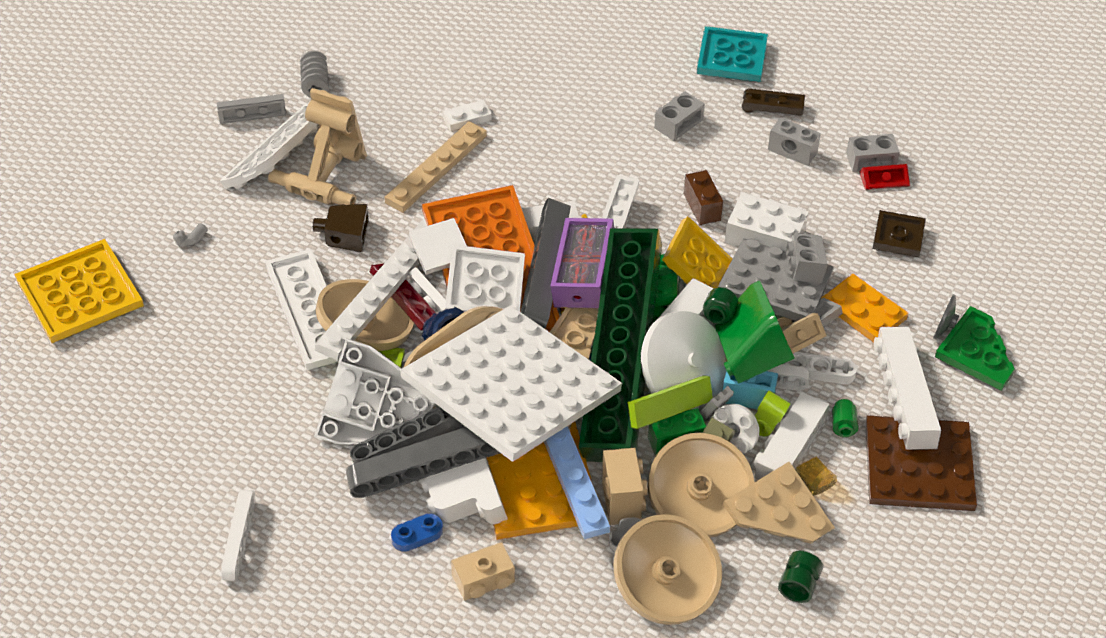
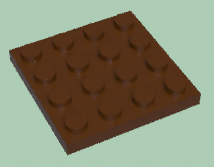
(920, 476)

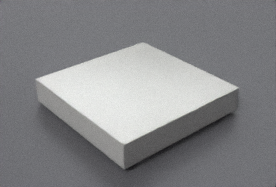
(435, 243)

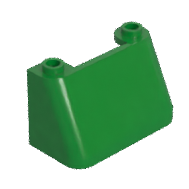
(753, 336)

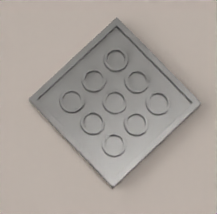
(770, 266)

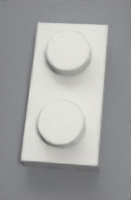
(474, 112)

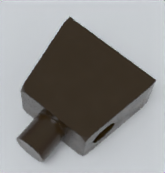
(344, 226)

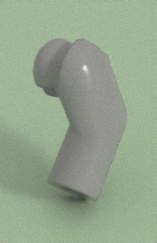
(192, 238)

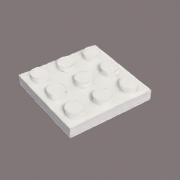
(484, 278)

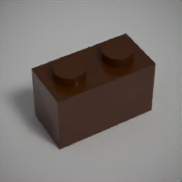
(703, 197)

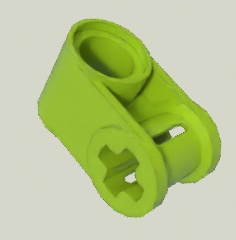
(770, 413)

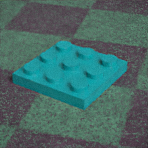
(732, 54)

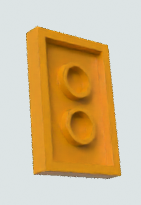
(865, 307)

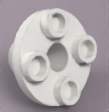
(743, 422)

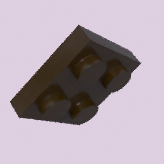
(899, 233)

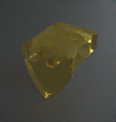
(816, 476)

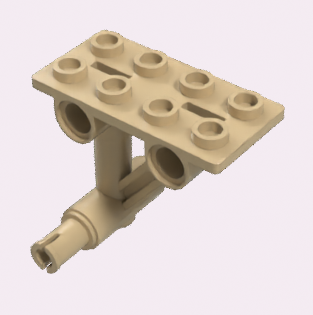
(336, 139)

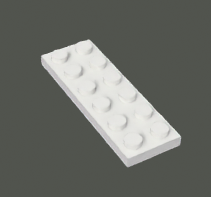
(298, 286)

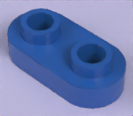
(417, 532)

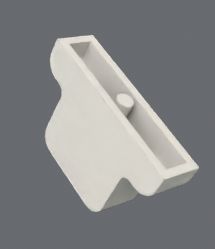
(464, 493)

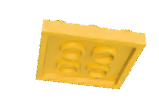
(696, 255)

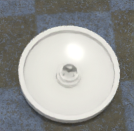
(681, 349)

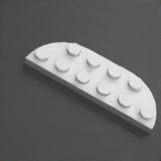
(271, 150)

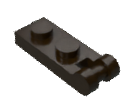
(773, 102)

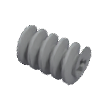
(313, 72)

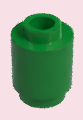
(845, 418)

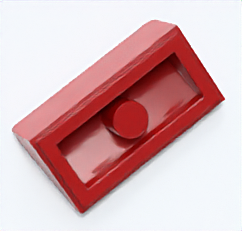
(885, 176)

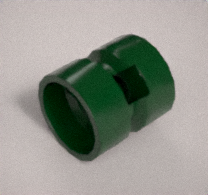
(800, 576)

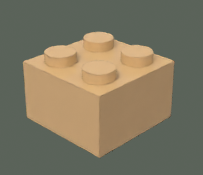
(623, 485)

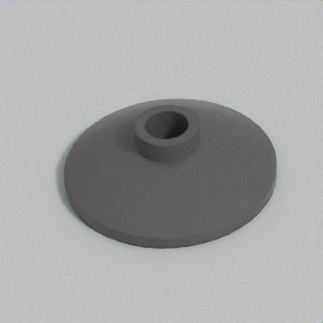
(948, 319)

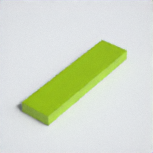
(670, 401)

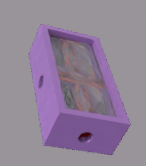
(580, 262)

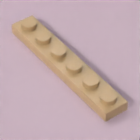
(435, 167)

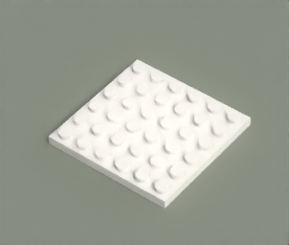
(511, 382)

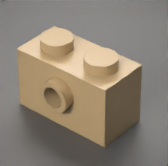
(483, 571)

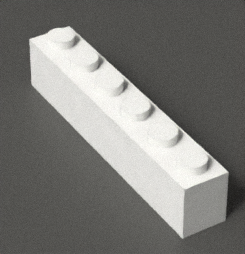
(907, 388)

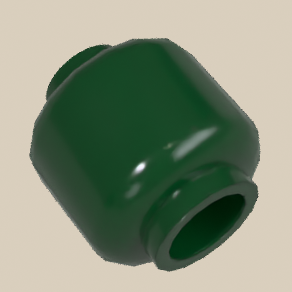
(720, 305)

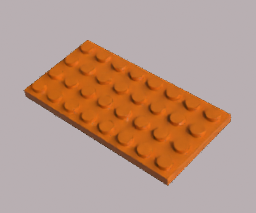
(492, 222)

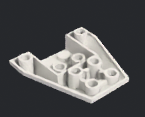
(367, 397)

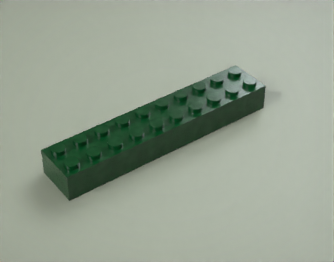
(621, 326)

